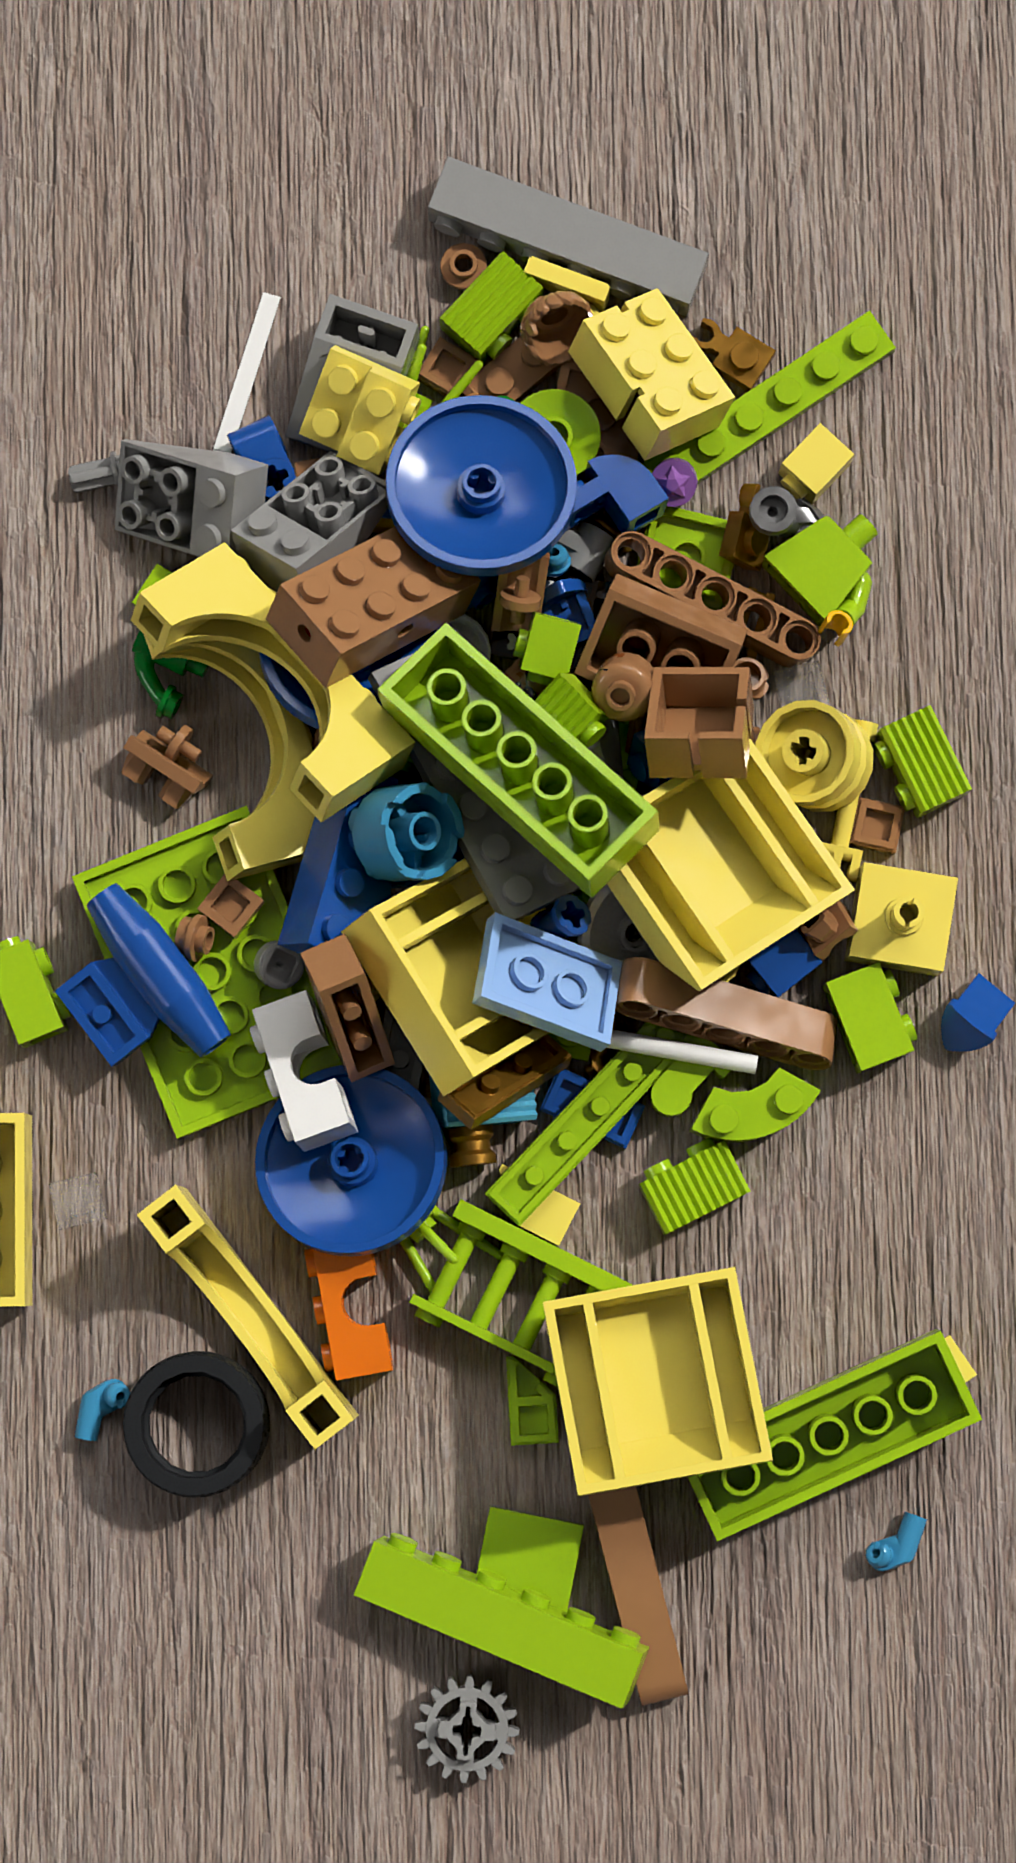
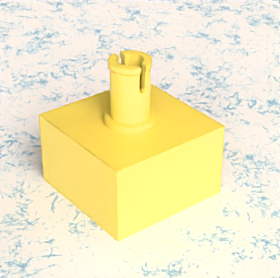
(901, 919)

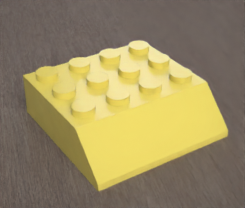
(725, 872)
(425, 965)
(657, 1381)

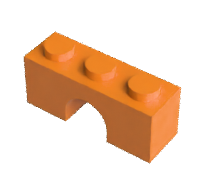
(352, 1347)

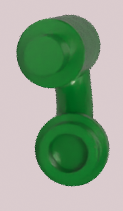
(167, 700)

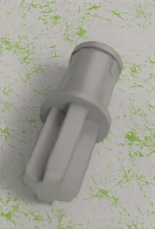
(95, 473)

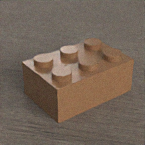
(658, 630)

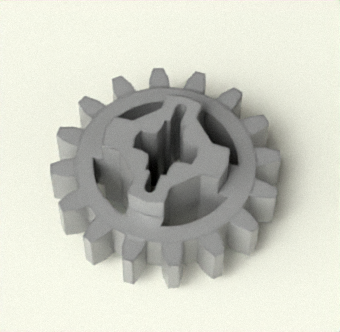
(490, 1728)

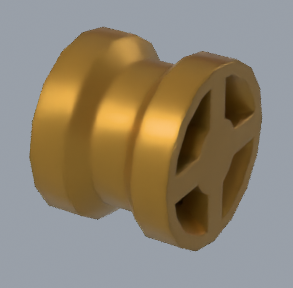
(471, 1146)

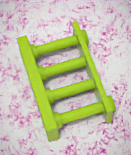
(516, 1248)

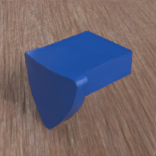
(568, 601)
(974, 1016)

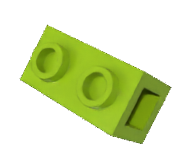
(27, 993)

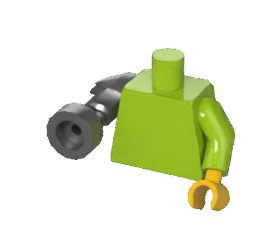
(820, 562)

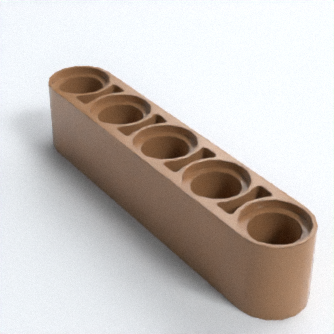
(735, 597)
(728, 1015)
(638, 1591)

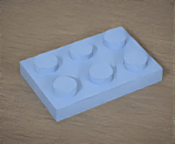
(547, 982)

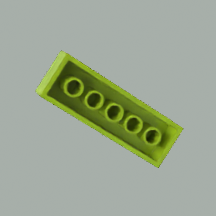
(519, 760)
(843, 1432)

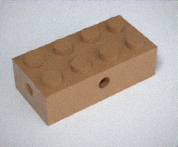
(366, 605)

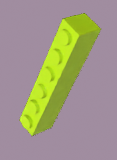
(502, 1620)

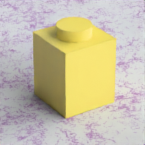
(815, 464)

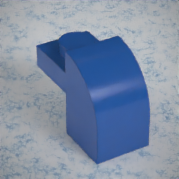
(622, 489)

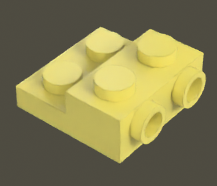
(360, 409)

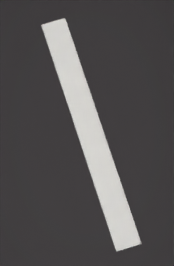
(247, 370)

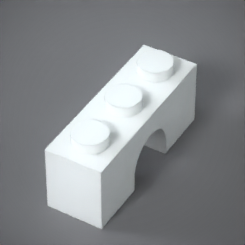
(287, 1034)

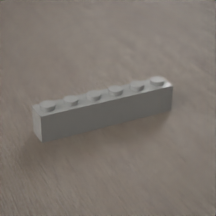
(564, 233)

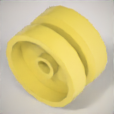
(841, 758)

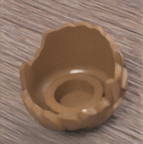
(552, 325)

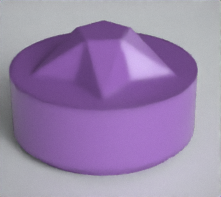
(677, 480)

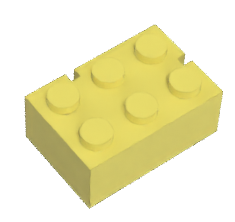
(652, 354)

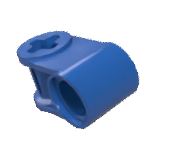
(263, 444)

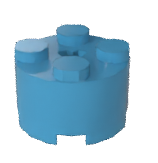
(406, 832)

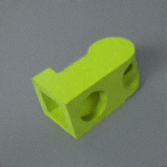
(674, 1088)

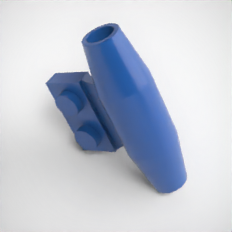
(144, 982)

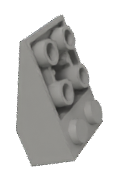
(362, 331)
(185, 494)
(311, 520)

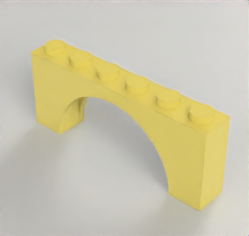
(227, 602)
(280, 823)
(286, 1361)

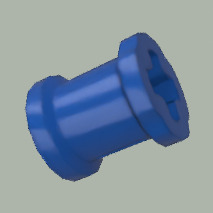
(566, 919)

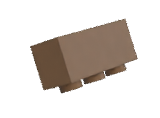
(348, 1007)

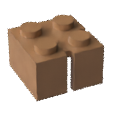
(699, 722)

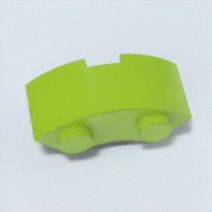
(756, 1112)

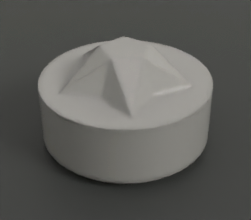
(278, 966)

